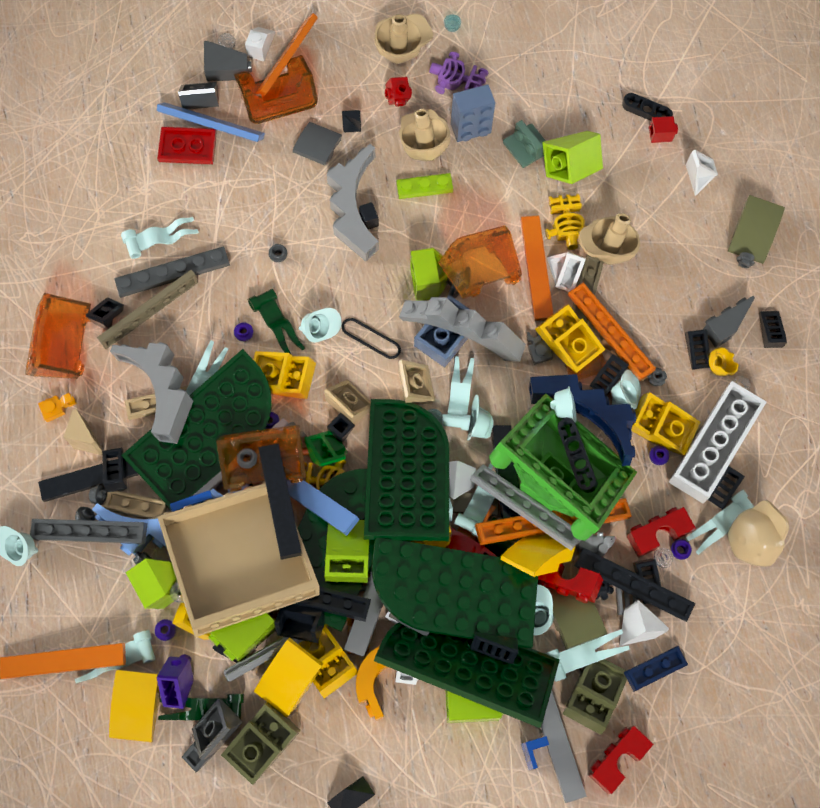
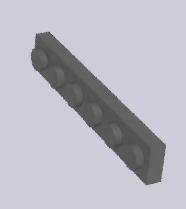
(171, 271)
(89, 531)

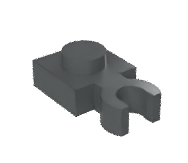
(538, 350)

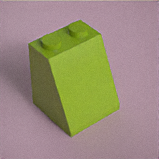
(573, 156)
(244, 636)
(464, 710)

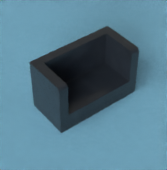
(300, 623)

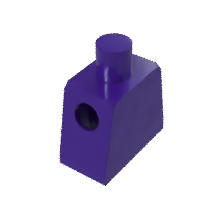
(175, 681)

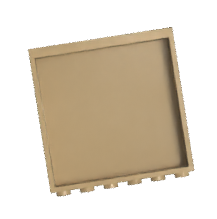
(231, 560)

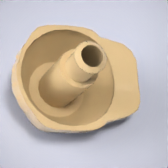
(402, 37)
(424, 135)
(610, 239)
(759, 534)

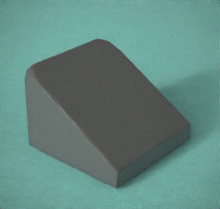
(192, 758)

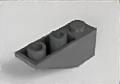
(723, 327)

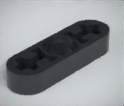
(644, 102)

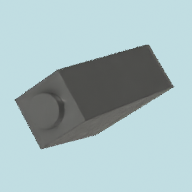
(223, 62)

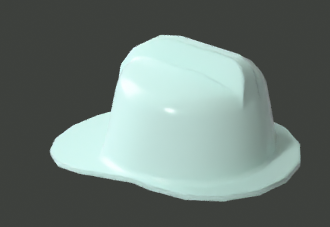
(321, 324)
(627, 390)
(564, 404)
(481, 421)
(16, 546)
(544, 610)

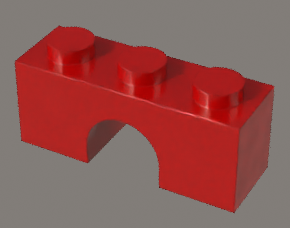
(675, 522)
(583, 586)
(606, 772)

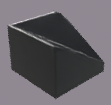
(351, 121)
(369, 215)
(341, 427)

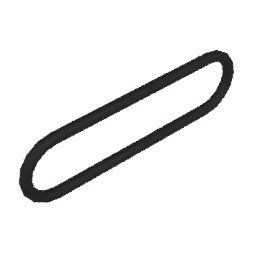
(374, 331)

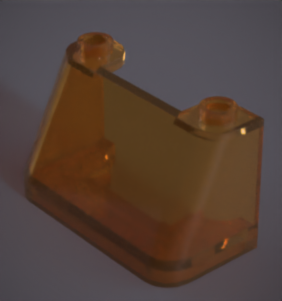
(288, 95)
(481, 260)
(57, 338)
(290, 448)

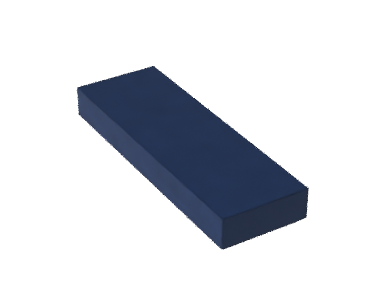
(655, 668)

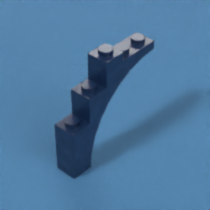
(613, 420)

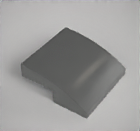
(317, 143)

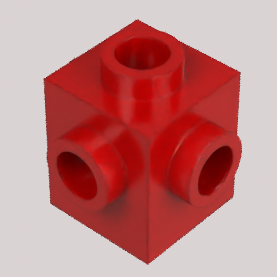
(398, 91)

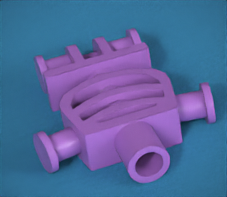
(447, 77)

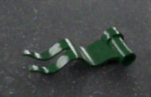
(273, 318)
(200, 706)

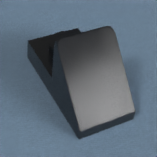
(105, 312)

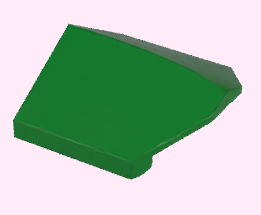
(325, 448)

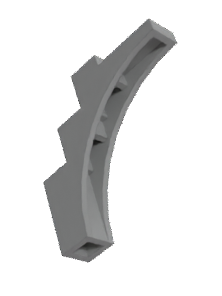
(349, 226)
(468, 323)
(171, 401)

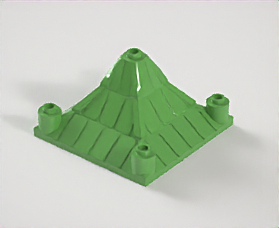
(547, 473)

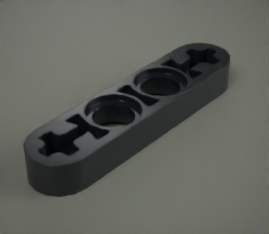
(576, 455)

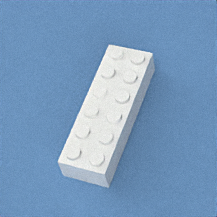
(717, 442)

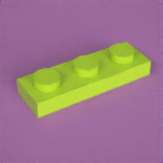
(424, 186)

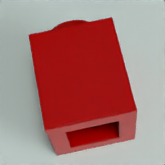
(662, 129)

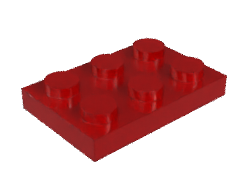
(187, 145)

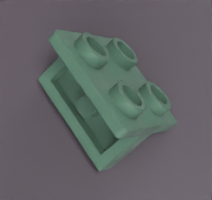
(525, 144)

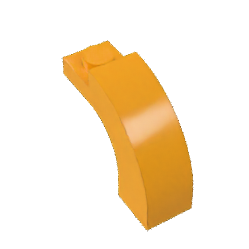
(365, 682)

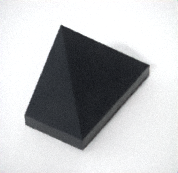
(353, 795)

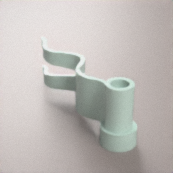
(154, 235)
(200, 374)
(459, 398)
(476, 510)
(722, 520)
(135, 650)
(584, 654)

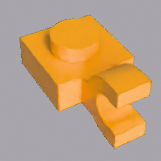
(54, 407)

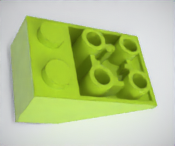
(347, 555)

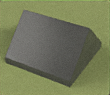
(199, 95)
(214, 729)

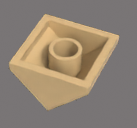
(415, 382)
(348, 400)
(80, 435)

